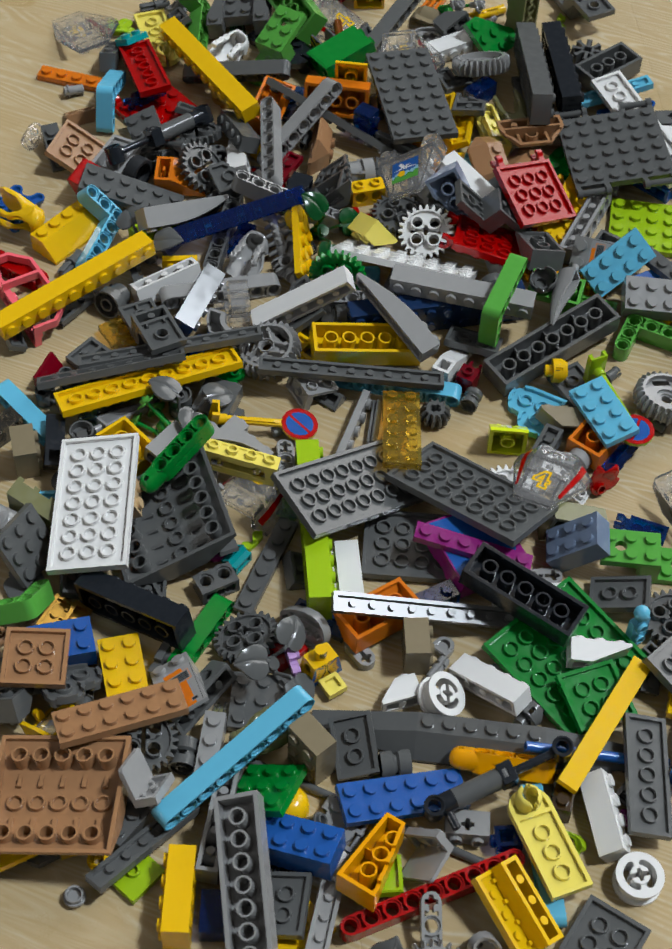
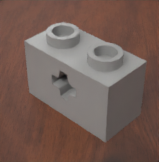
(478, 828)

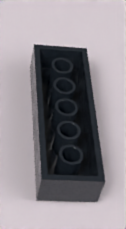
(523, 594)
(136, 608)

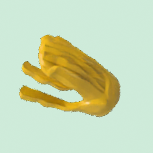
(23, 210)

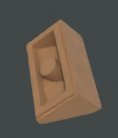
(82, 116)

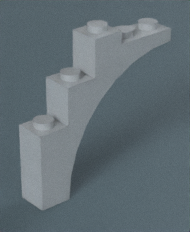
(233, 432)

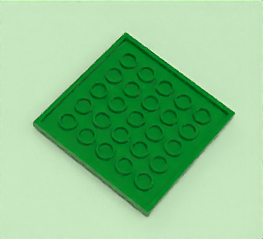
(538, 660)

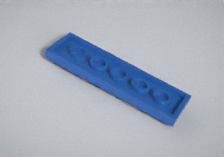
(399, 795)

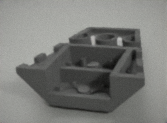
(335, 183)

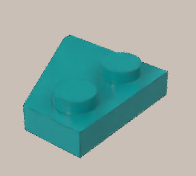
(130, 38)

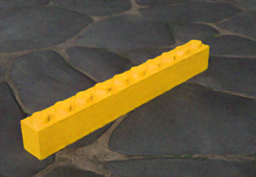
(209, 69)
(75, 284)

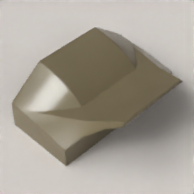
(425, 15)

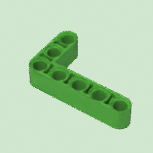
(198, 14)
(499, 299)
(642, 329)
(28, 604)

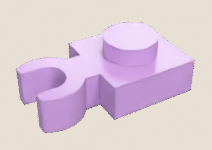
(293, 664)

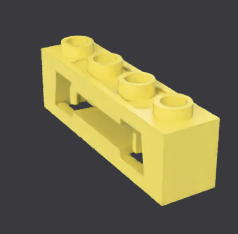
(487, 127)
(242, 461)

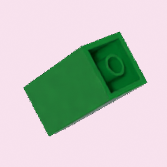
(348, 46)

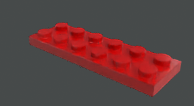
(145, 68)

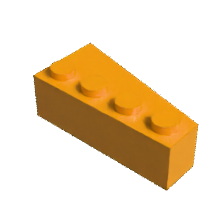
(369, 866)

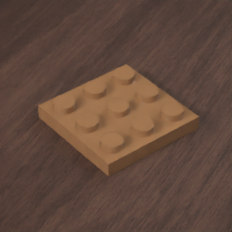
(73, 145)
(35, 657)

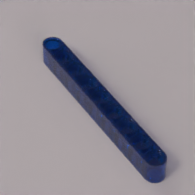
(240, 215)

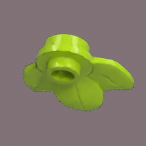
(123, 26)

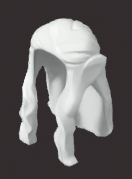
(230, 46)

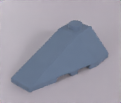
(443, 186)

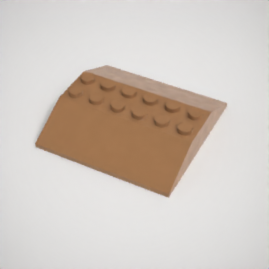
(63, 797)

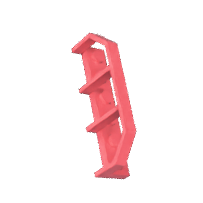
(35, 331)

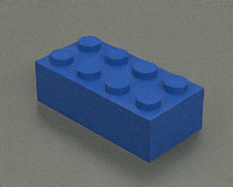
(82, 641)
(305, 845)

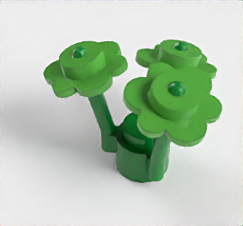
(155, 409)

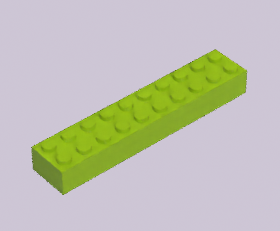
(316, 553)

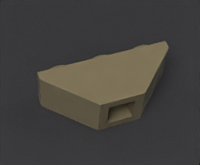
(560, 416)

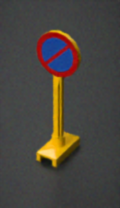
(295, 423)

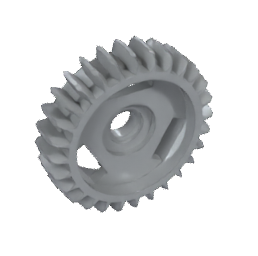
(481, 64)
(270, 332)
(649, 394)

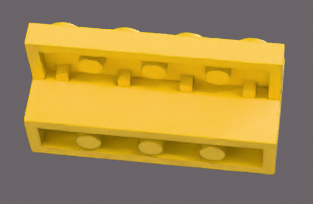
(464, 126)
(516, 906)

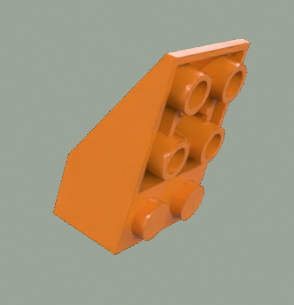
(168, 176)

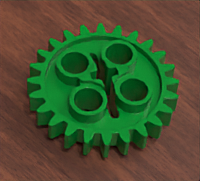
(327, 263)

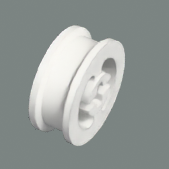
(448, 693)
(637, 891)

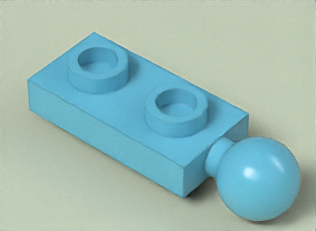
(639, 624)

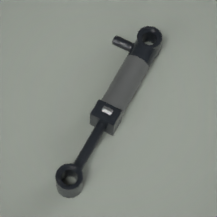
(159, 134)
(501, 777)

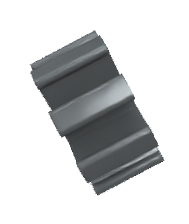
(582, 51)

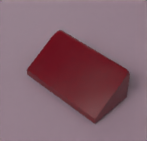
(49, 366)

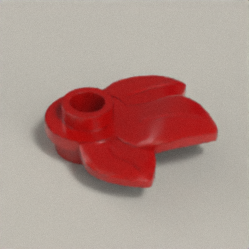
(603, 480)

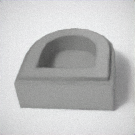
(444, 646)

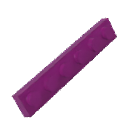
(461, 544)

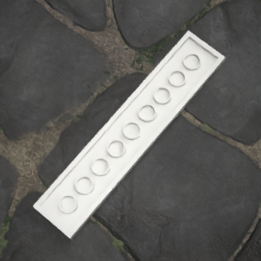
(616, 88)

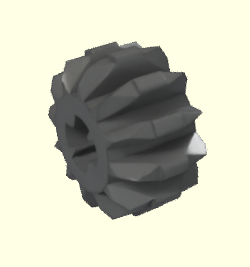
(435, 413)

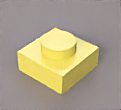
(332, 685)

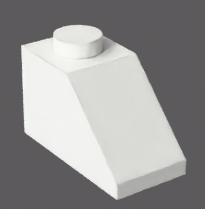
(401, 693)

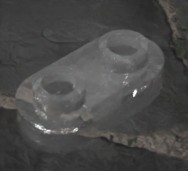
(32, 136)

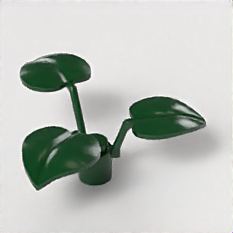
(315, 207)

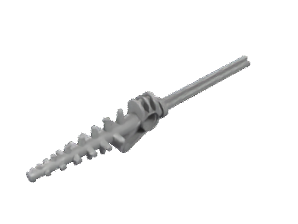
(284, 264)

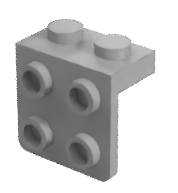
(140, 783)
(429, 856)

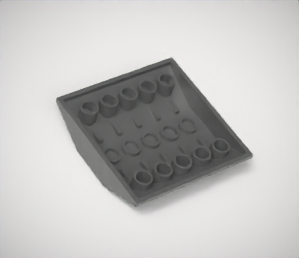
(179, 525)

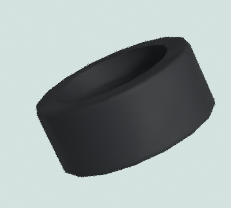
(138, 168)

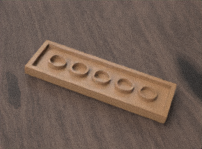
(119, 713)

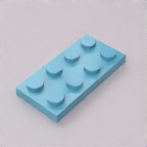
(616, 262)
(604, 412)

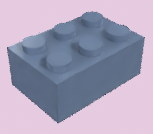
(578, 542)

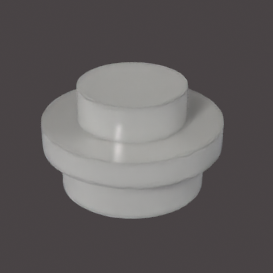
(74, 896)

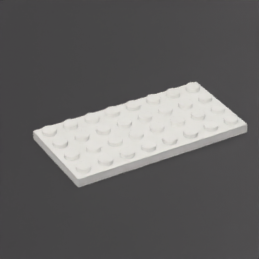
(385, 257)
(93, 504)

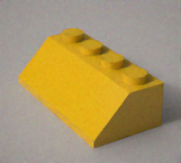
(64, 233)

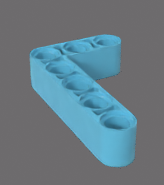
(106, 93)
(106, 212)

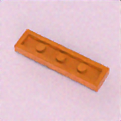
(66, 77)

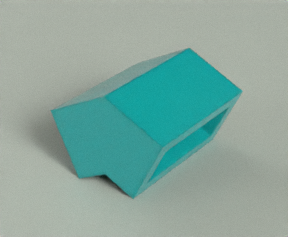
(238, 559)

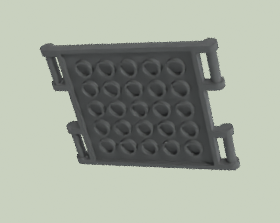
(615, 149)

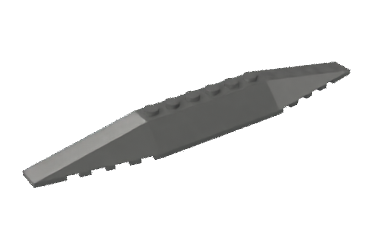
(434, 735)

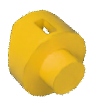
(556, 364)

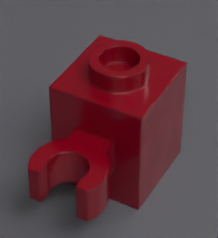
(468, 376)

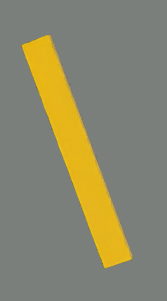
(603, 725)

